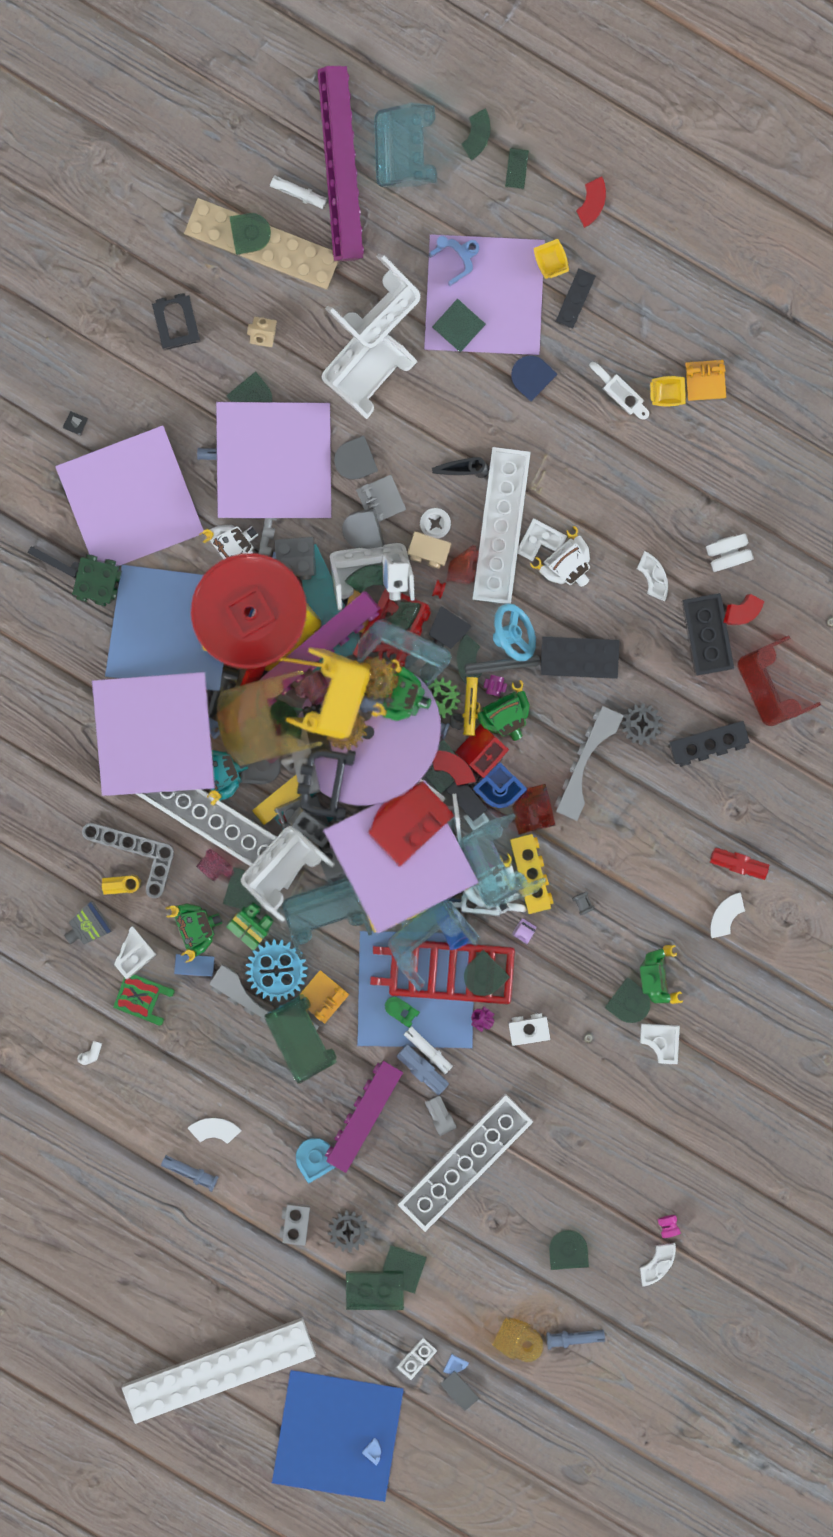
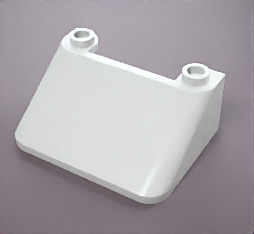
(362, 370)

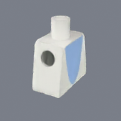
(395, 574)

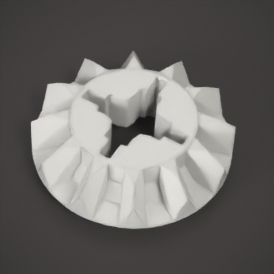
(434, 514)

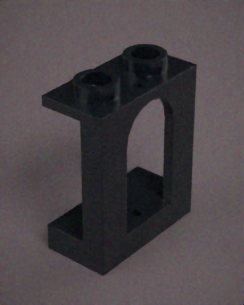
(185, 302)

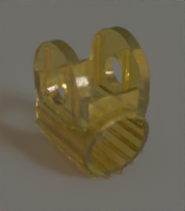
(513, 1335)

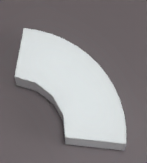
(655, 576)
(725, 914)
(215, 1128)
(659, 1264)

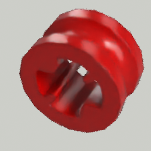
(439, 589)

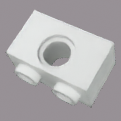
(540, 1032)

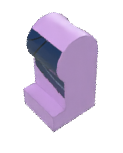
(524, 931)

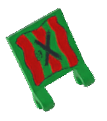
(139, 998)

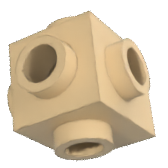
(262, 331)

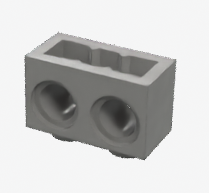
(300, 1224)

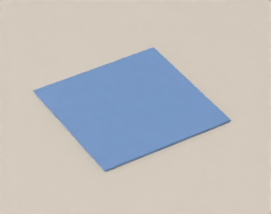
(155, 628)
(439, 1021)

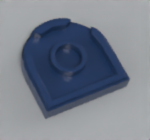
(531, 376)

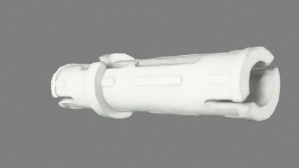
(298, 192)
(427, 1049)

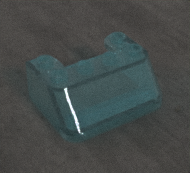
(400, 146)

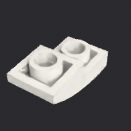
(416, 1359)

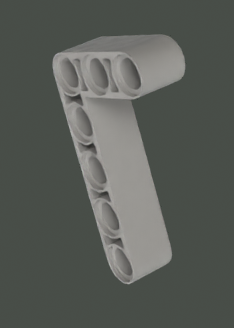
(137, 848)

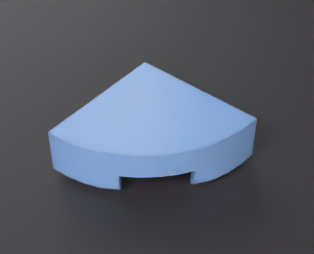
(455, 1363)
(373, 1451)

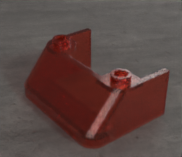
(762, 690)

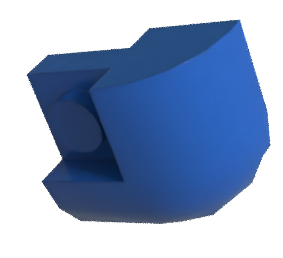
(499, 787)

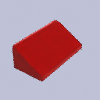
(252, 675)

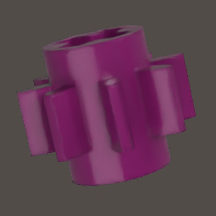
(495, 685)
(482, 1019)

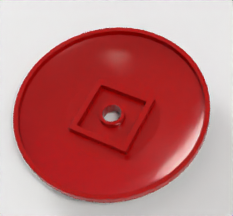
(241, 584)

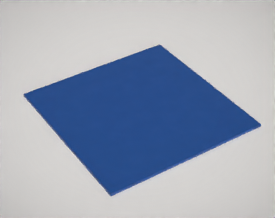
(327, 1429)

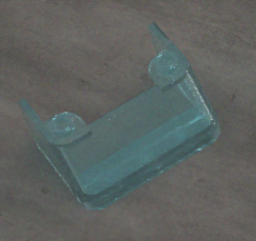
(435, 655)
(494, 881)
(321, 908)
(420, 928)

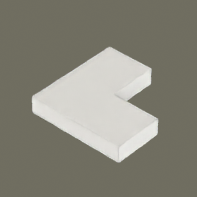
(538, 535)

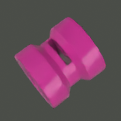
(669, 1226)

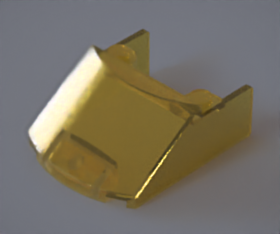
(248, 725)

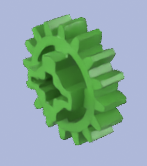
(452, 695)

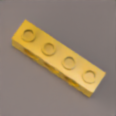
(518, 845)

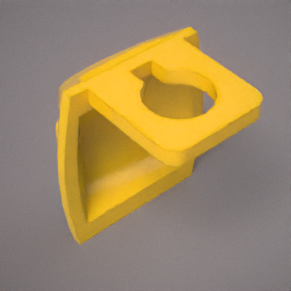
(551, 259)
(668, 391)

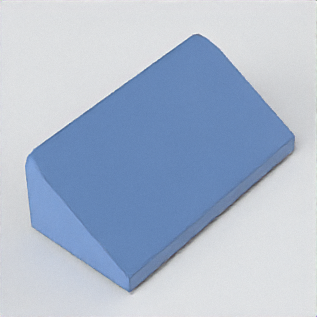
(198, 966)

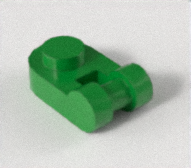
(395, 1006)

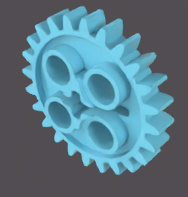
(278, 988)

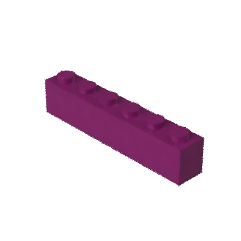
(364, 1116)

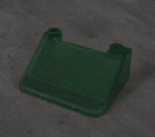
(299, 1039)

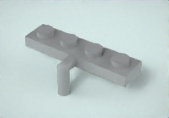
(301, 757)

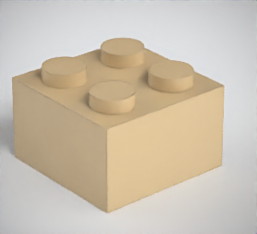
(429, 549)

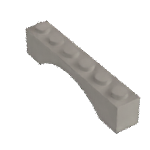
(572, 800)
(229, 983)

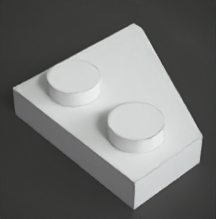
(133, 954)

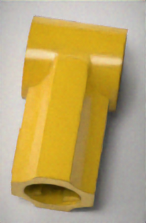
(117, 885)

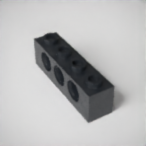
(737, 730)

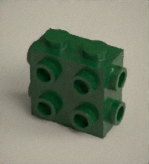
(96, 580)

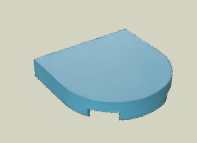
(312, 1159)

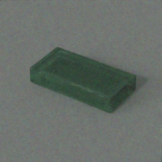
(516, 168)

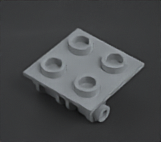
(382, 497)

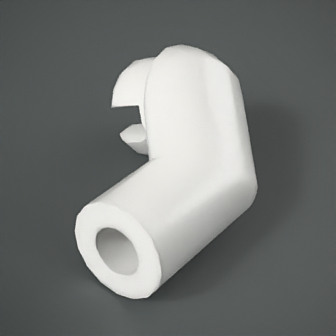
(90, 1056)

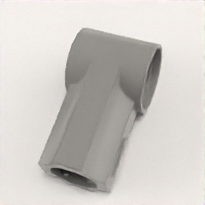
(441, 1118)

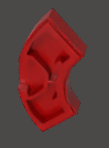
(594, 202)
(744, 612)
(454, 766)

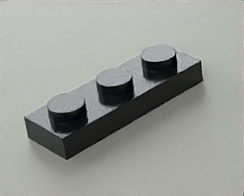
(575, 298)

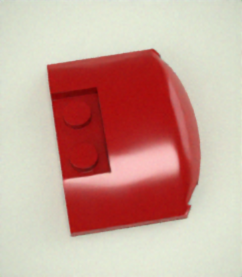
(409, 822)

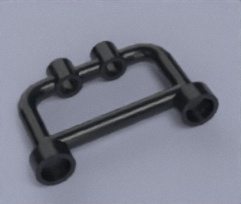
(304, 788)

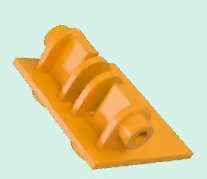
(705, 380)
(324, 996)

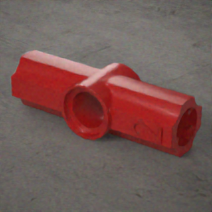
(739, 863)

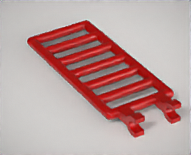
(449, 995)

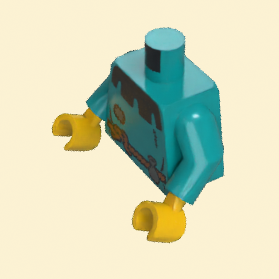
(225, 776)

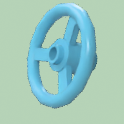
(512, 633)

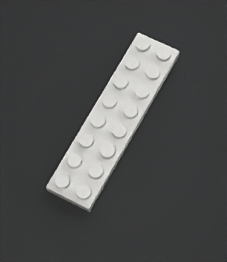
(501, 525)

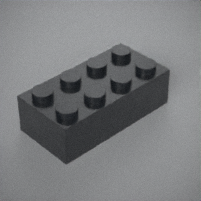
(707, 634)
(579, 657)

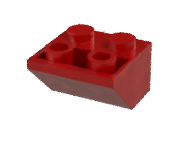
(482, 751)

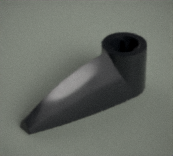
(463, 467)
(228, 681)

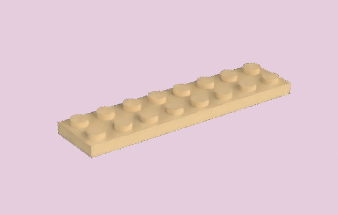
(282, 253)

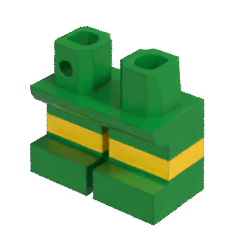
(245, 918)

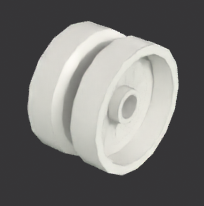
(729, 552)

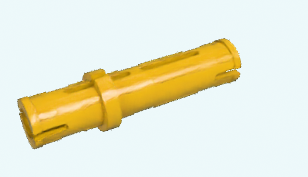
(469, 730)

